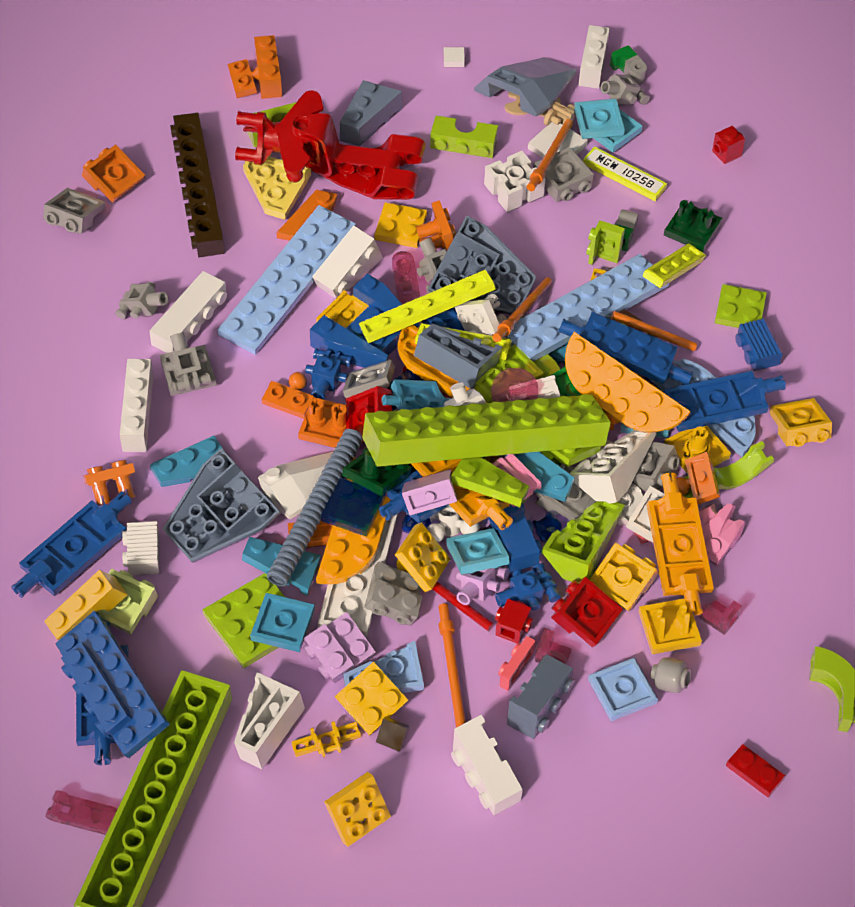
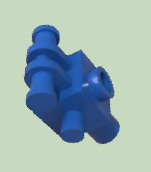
(327, 371)
(529, 588)

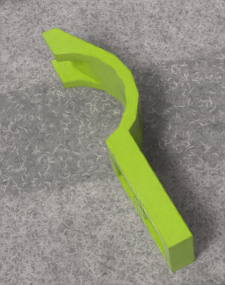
(742, 470)

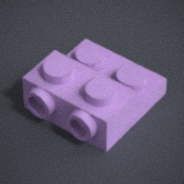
(338, 647)

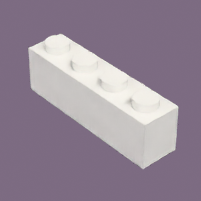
(189, 311)
(136, 405)

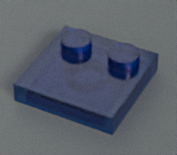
(352, 507)

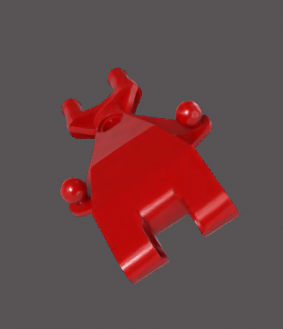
(311, 141)

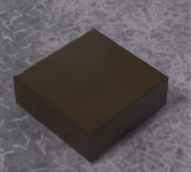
(392, 733)

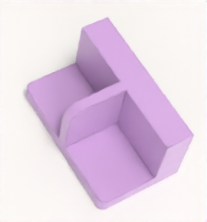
(429, 492)

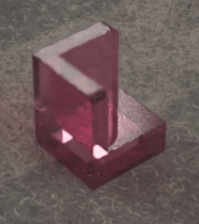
(721, 617)
(553, 649)

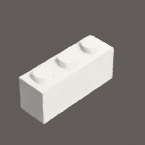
(593, 56)

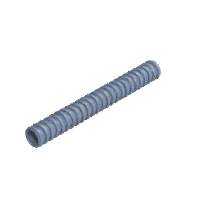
(311, 513)

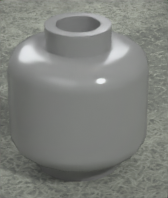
(671, 675)

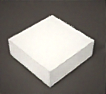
(453, 56)

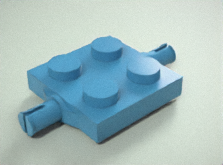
(414, 395)

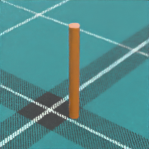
(652, 330)

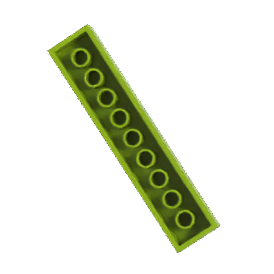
(484, 429)
(157, 795)

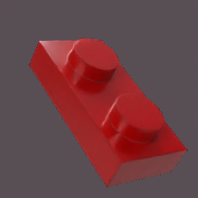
(755, 770)

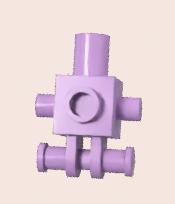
(480, 584)

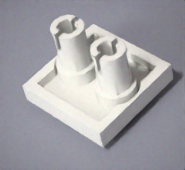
(479, 315)

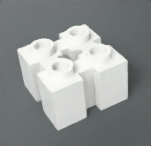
(510, 181)

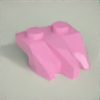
(719, 531)

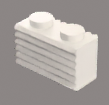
(142, 548)

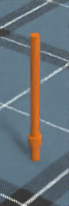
(538, 174)
(507, 326)
(447, 630)

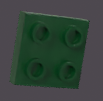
(693, 225)
(375, 478)

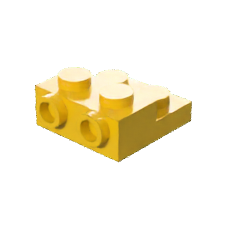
(801, 422)
(624, 575)

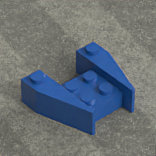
(350, 341)

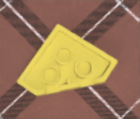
(273, 188)

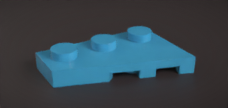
(184, 464)
(554, 480)
(263, 553)

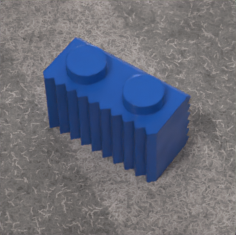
(758, 345)

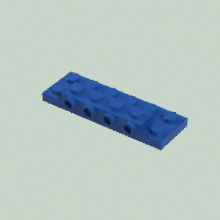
(110, 685)

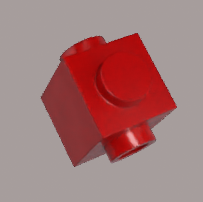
(728, 144)
(513, 620)

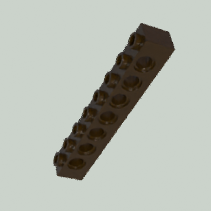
(198, 185)

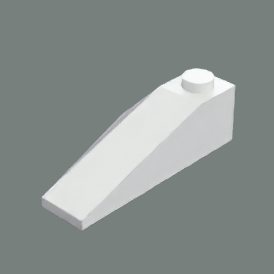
(614, 469)
(292, 482)

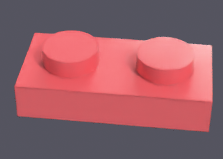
(520, 656)

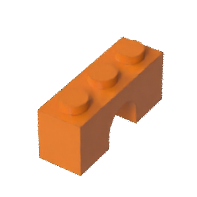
(268, 66)

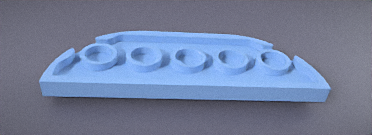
(737, 433)

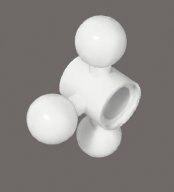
(449, 524)

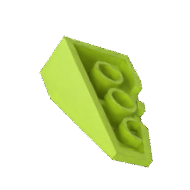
(582, 542)

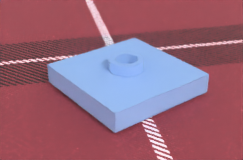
(622, 689)

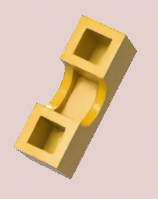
(97, 594)

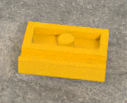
(344, 309)

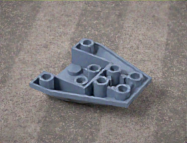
(535, 81)
(480, 249)
(218, 509)

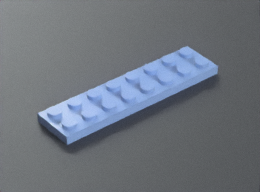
(284, 281)
(609, 292)

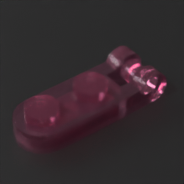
(405, 276)
(82, 813)

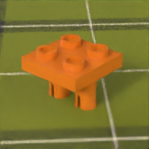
(440, 226)
(323, 422)
(119, 471)

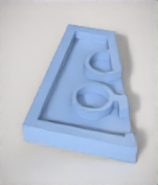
(399, 666)

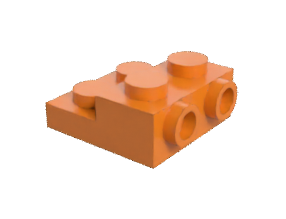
(112, 173)

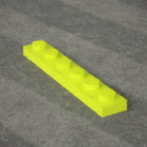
(427, 306)

